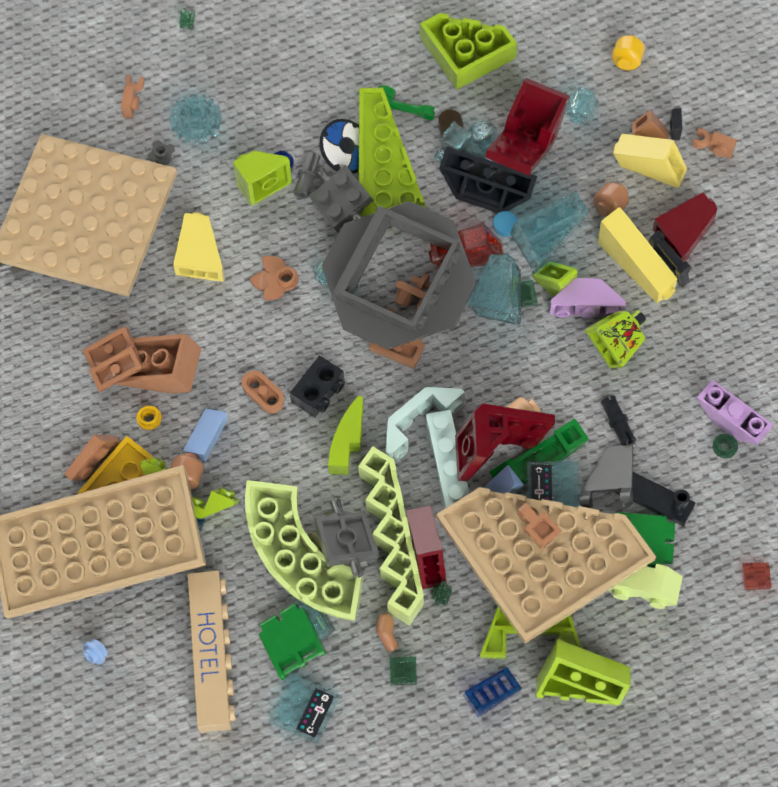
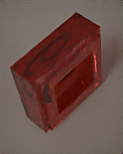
(756, 576)

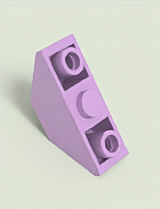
(586, 298)
(733, 414)

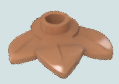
(271, 278)

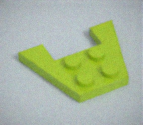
(496, 639)

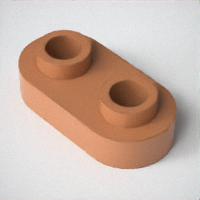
(264, 392)

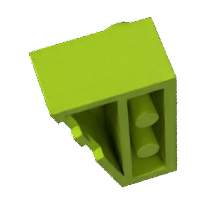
(582, 675)

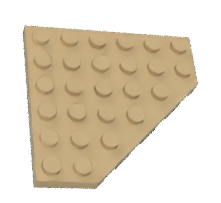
(547, 584)

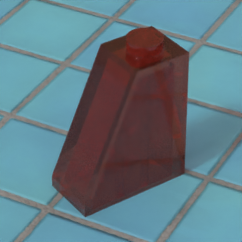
(478, 245)

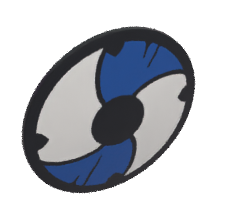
(340, 144)

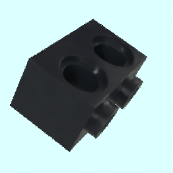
(312, 384)

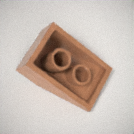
(167, 364)

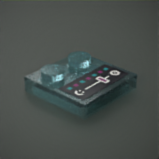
(554, 482)
(304, 709)

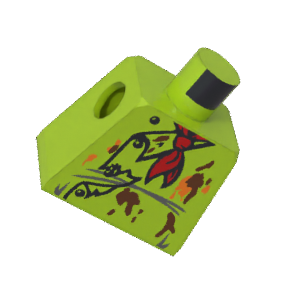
(617, 336)

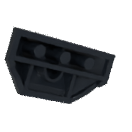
(485, 181)

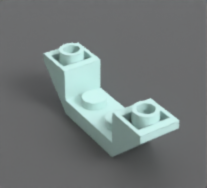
(402, 419)

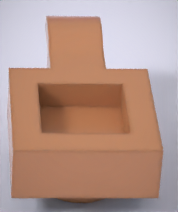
(130, 101)
(718, 143)
(539, 528)

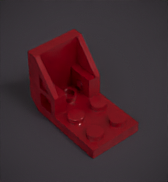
(529, 127)
(493, 426)

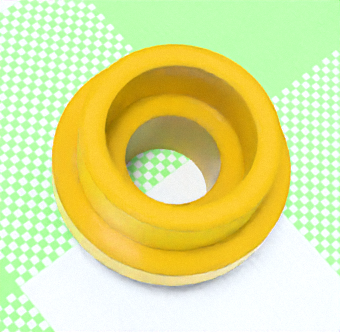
(149, 411)

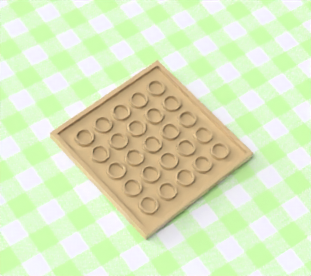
(85, 214)

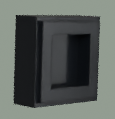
(676, 124)

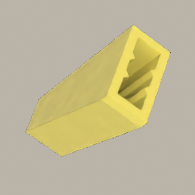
(636, 256)

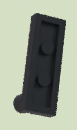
(673, 505)

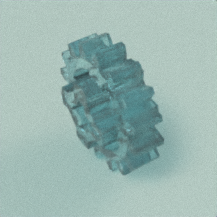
(195, 120)

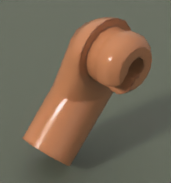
(385, 629)

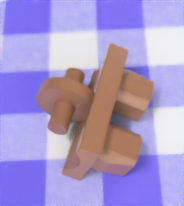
(406, 291)

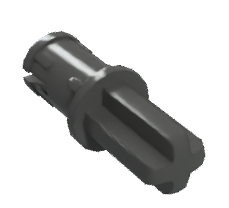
(307, 175)

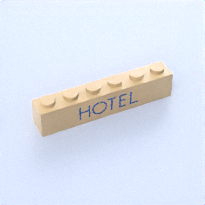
(209, 651)

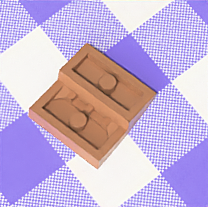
(113, 359)

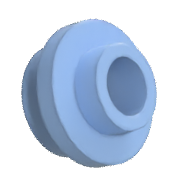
(95, 652)

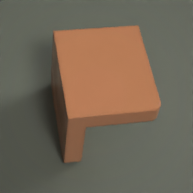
(650, 126)

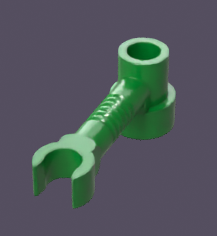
(423, 111)

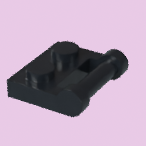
(670, 258)

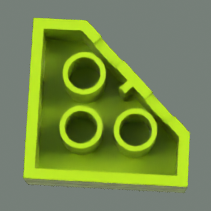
(467, 47)

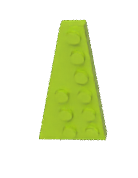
(382, 157)

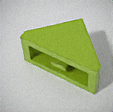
(555, 277)

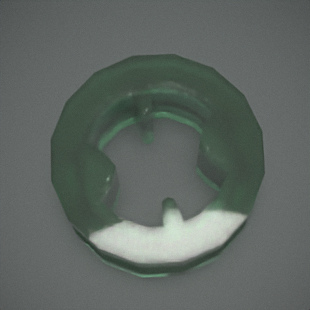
(187, 19)

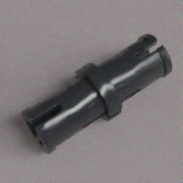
(618, 420)

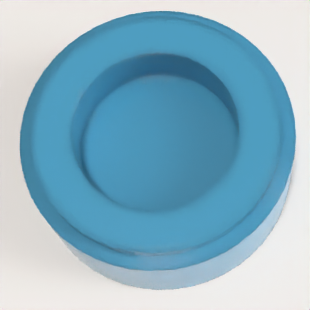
(503, 223)

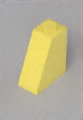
(651, 158)
(197, 249)

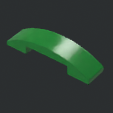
(554, 449)

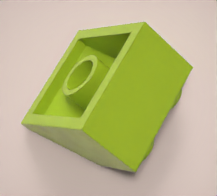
(261, 174)

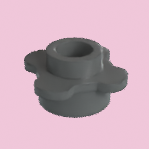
(164, 158)

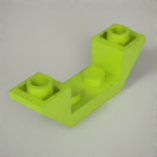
(217, 501)

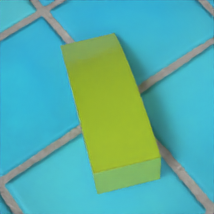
(346, 438)

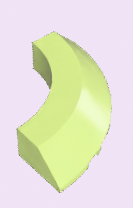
(293, 556)

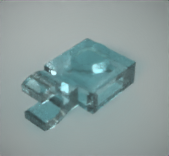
(454, 137)
(320, 621)

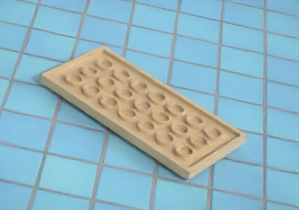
(98, 542)

